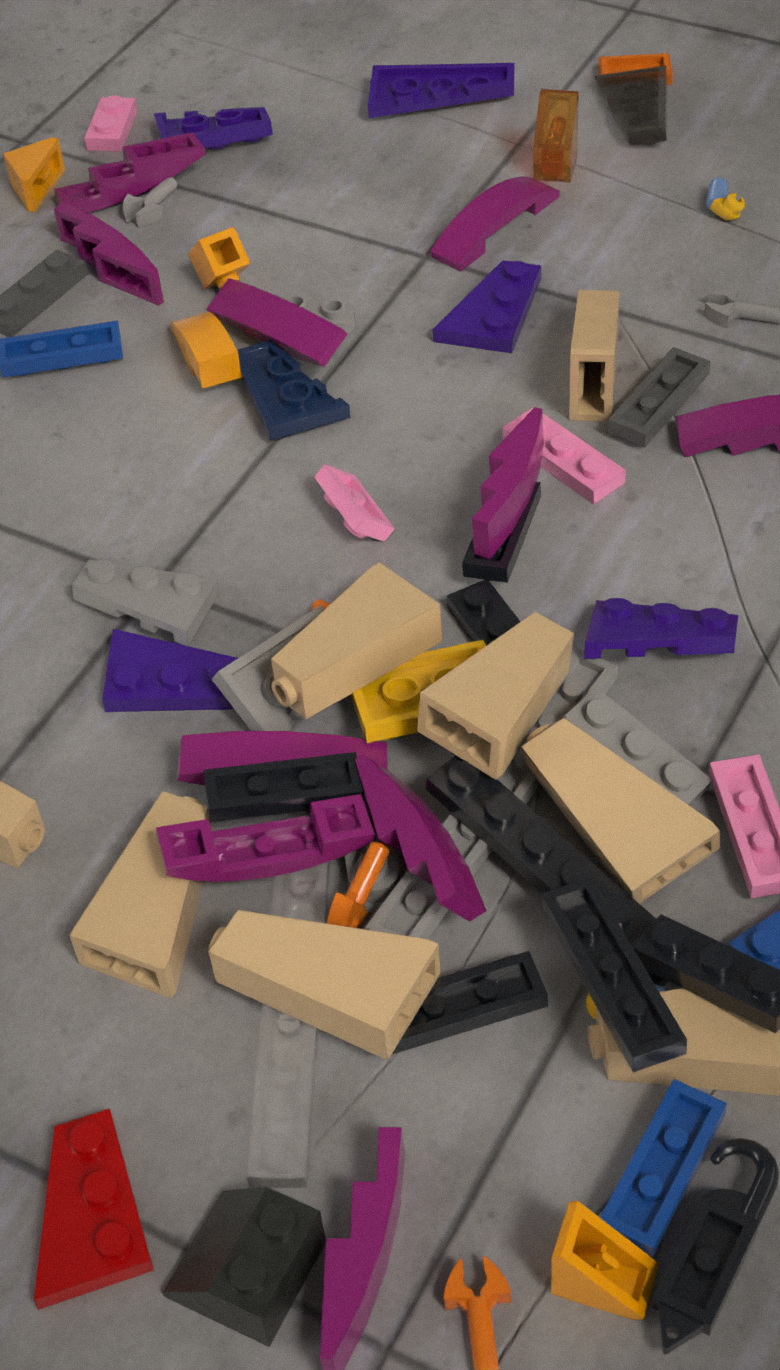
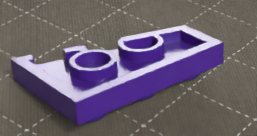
(218, 131)
(640, 628)

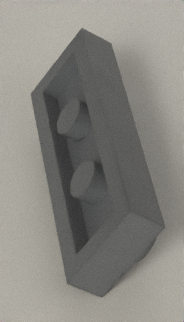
(39, 290)
(658, 397)

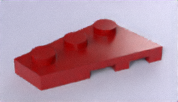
(90, 1214)

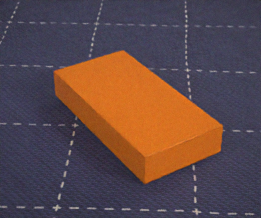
(623, 63)

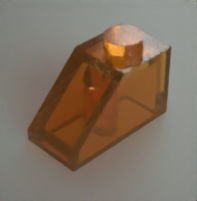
(556, 135)

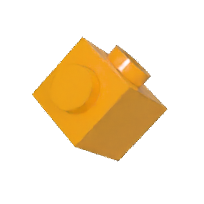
(219, 258)

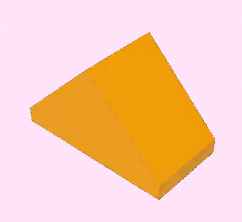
(34, 170)
(600, 1266)

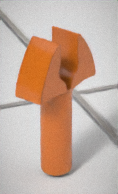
(349, 909)
(479, 1310)

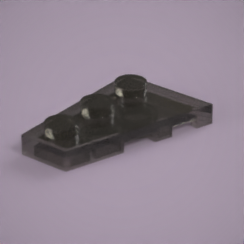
(637, 103)

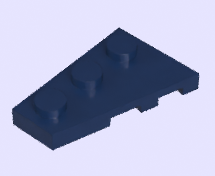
(283, 394)

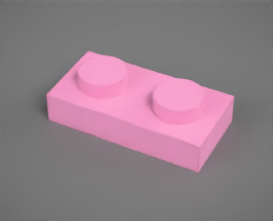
(111, 124)
(354, 503)

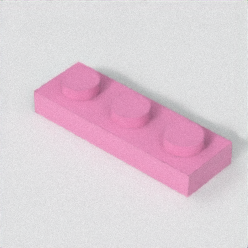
(575, 461)
(751, 820)

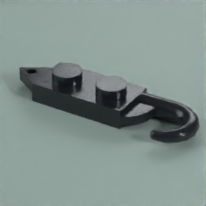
(713, 1249)

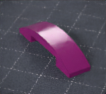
(466, 234)
(265, 848)

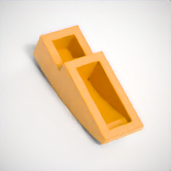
(207, 349)

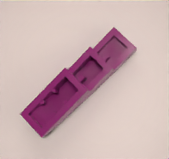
(142, 169)
(113, 255)
(276, 319)
(739, 424)
(507, 491)
(239, 748)
(414, 830)
(359, 1263)

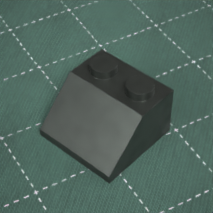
(249, 1261)

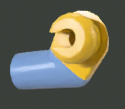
(722, 204)

